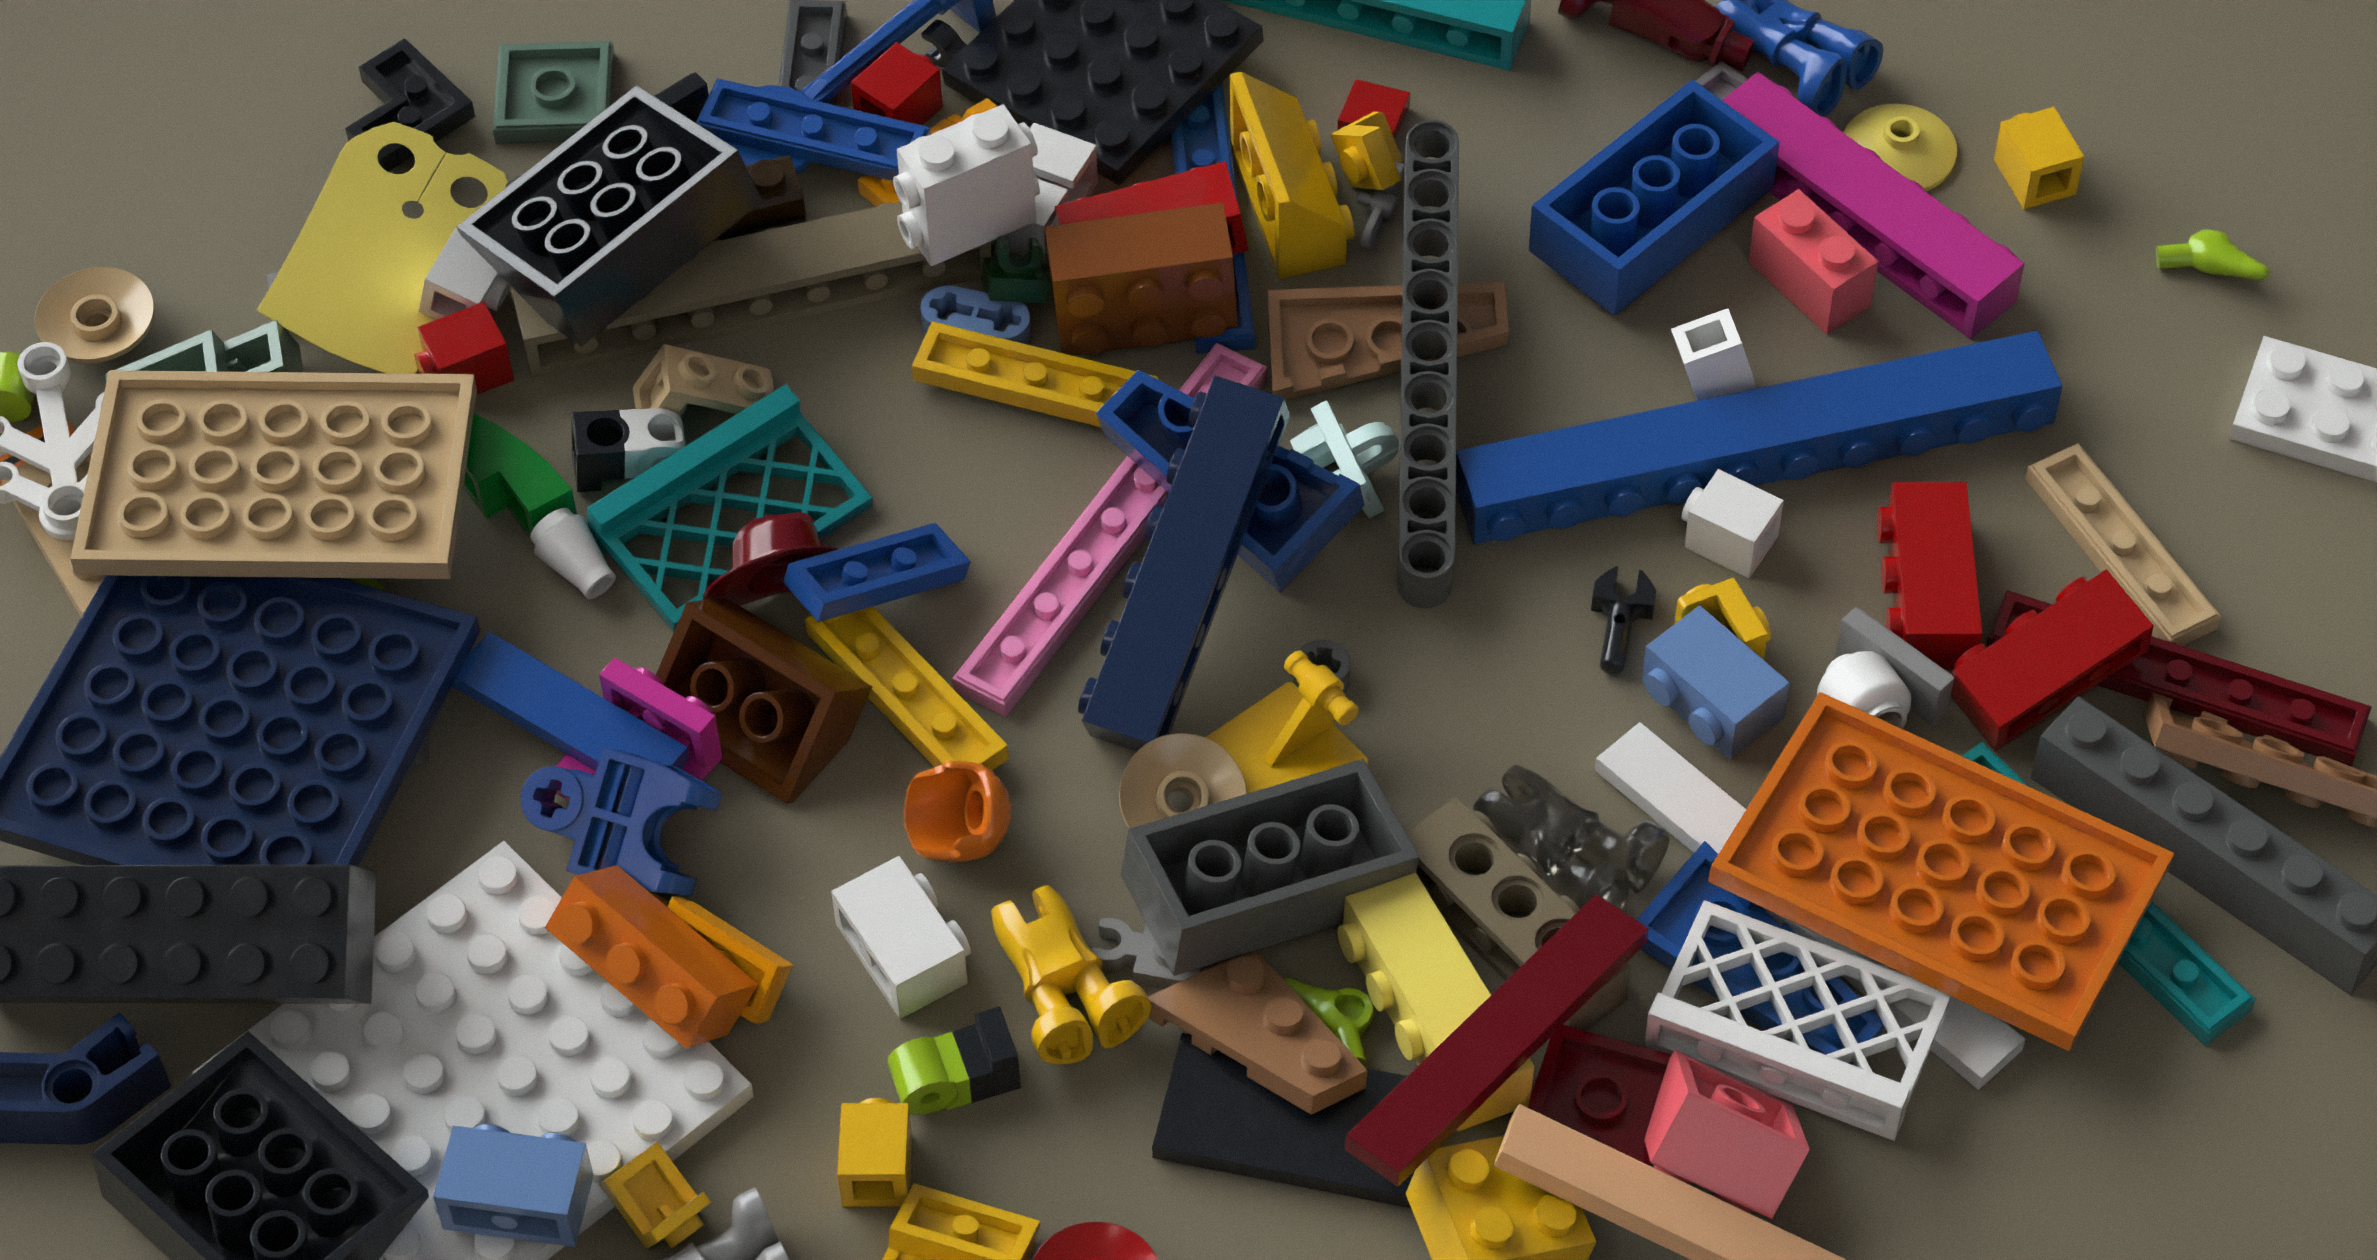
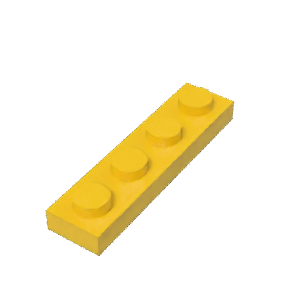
(1016, 373)
(908, 689)

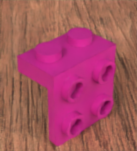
(680, 718)

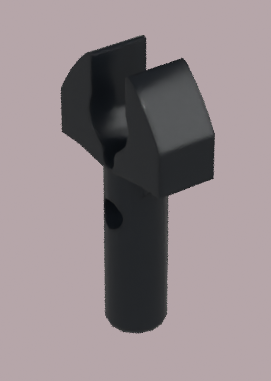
(1620, 616)

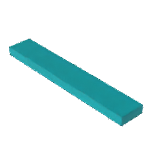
(2168, 959)

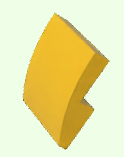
(956, 1228)

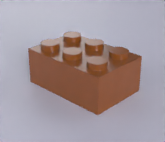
(1142, 279)

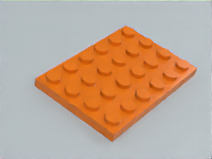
(1942, 870)

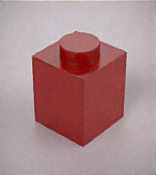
(899, 87)
(466, 345)

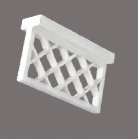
(1787, 1067)

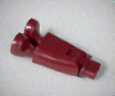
(1682, 26)

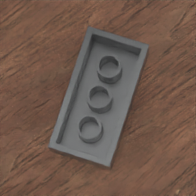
(1263, 865)

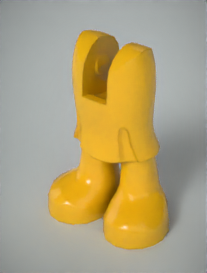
(1056, 963)

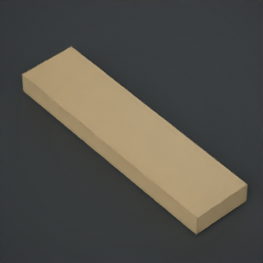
(2122, 544)

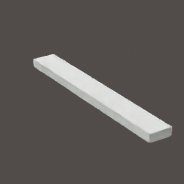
(1701, 811)

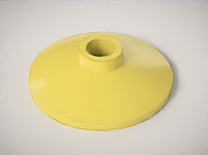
(1908, 141)

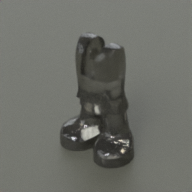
(1558, 831)

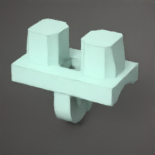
(1330, 443)

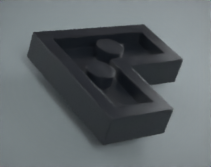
(412, 96)

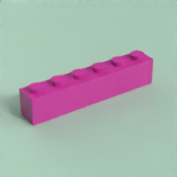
(1911, 234)

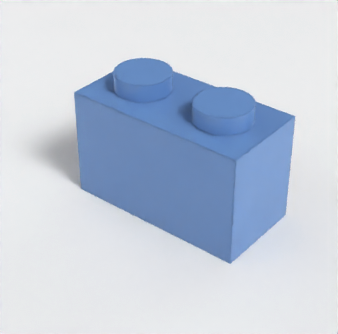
(1714, 682)
(514, 1185)

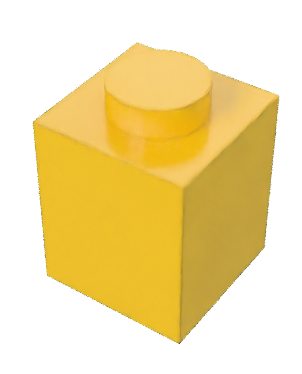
(2038, 157)
(874, 1153)

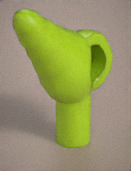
(2211, 254)
(1343, 1011)

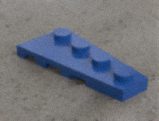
(1669, 924)

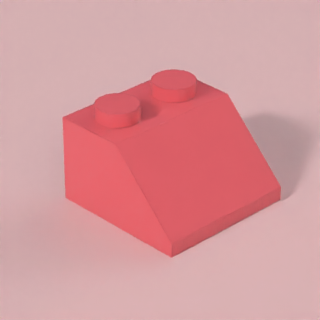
(1725, 1136)

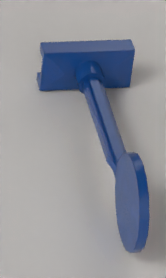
(897, 29)

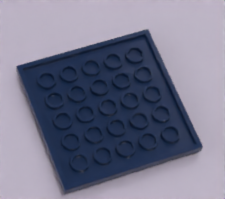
(228, 721)

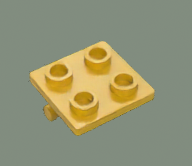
(1292, 728)

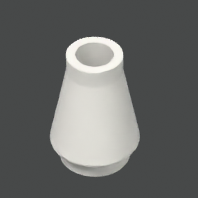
(571, 550)

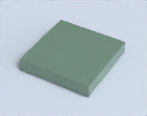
(551, 89)

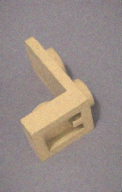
(701, 379)

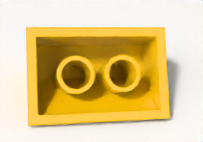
(1286, 179)

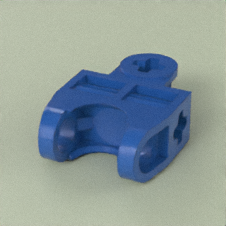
(618, 814)

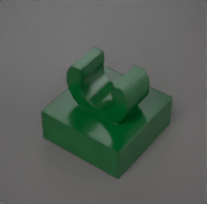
(1016, 278)

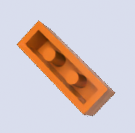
(651, 956)

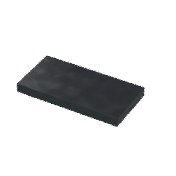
(1238, 1127)

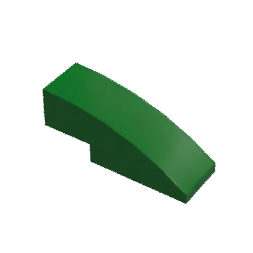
(511, 475)

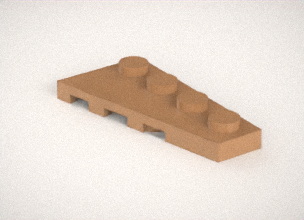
(2266, 760)

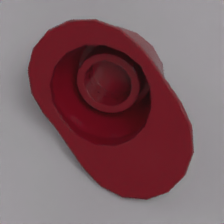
(763, 554)

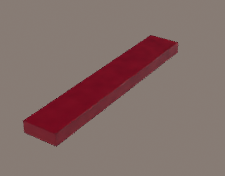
(2245, 696)
(1495, 1040)

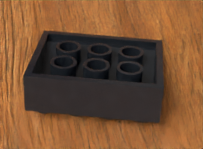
(612, 213)
(255, 1169)

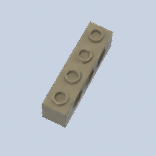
(1477, 905)

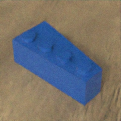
(1299, 502)

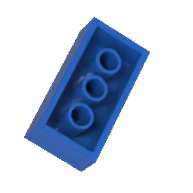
(1653, 196)

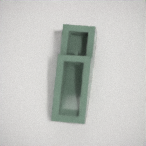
(259, 350)

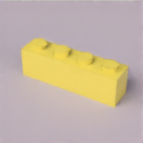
(1420, 977)

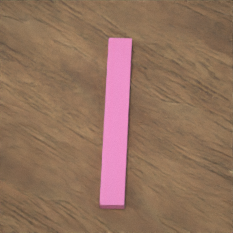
(1079, 566)

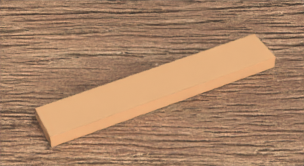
(1640, 1195)

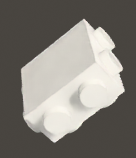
(966, 184)

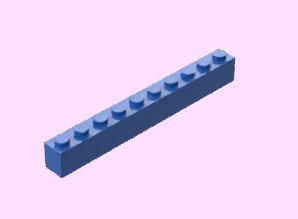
(1757, 436)

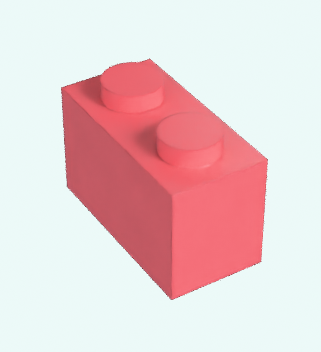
(1812, 261)

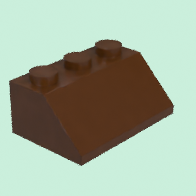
(773, 699)

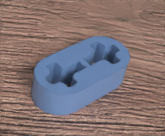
(976, 313)

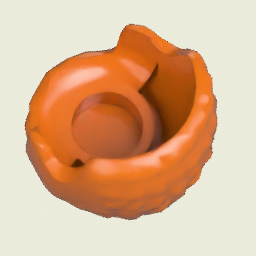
(956, 812)

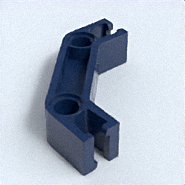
(41, 1085)

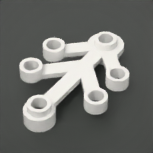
(46, 374)

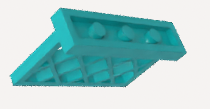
(700, 467)

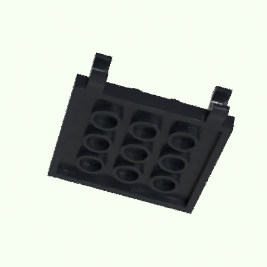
(1099, 67)

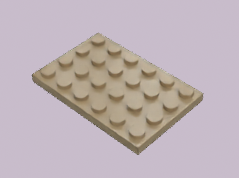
(276, 475)

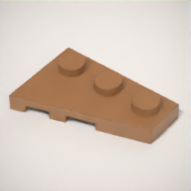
(1265, 1026)

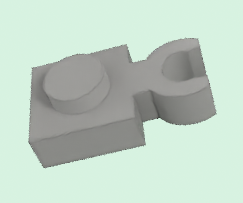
(1137, 951)

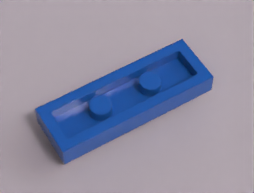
(876, 572)

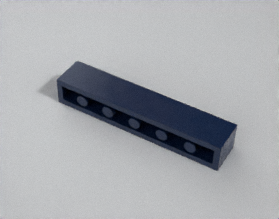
(1185, 565)

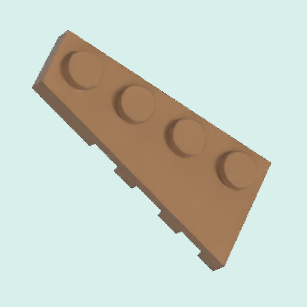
(1354, 333)

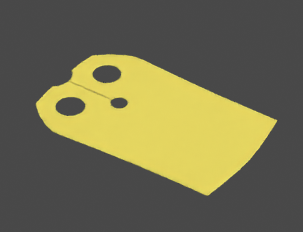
(362, 262)

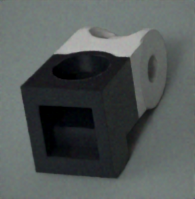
(621, 443)

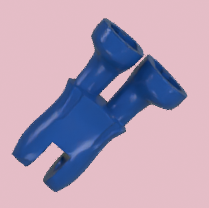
(1785, 38)

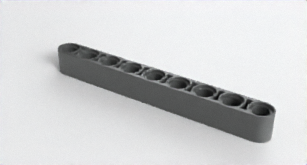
(1428, 382)

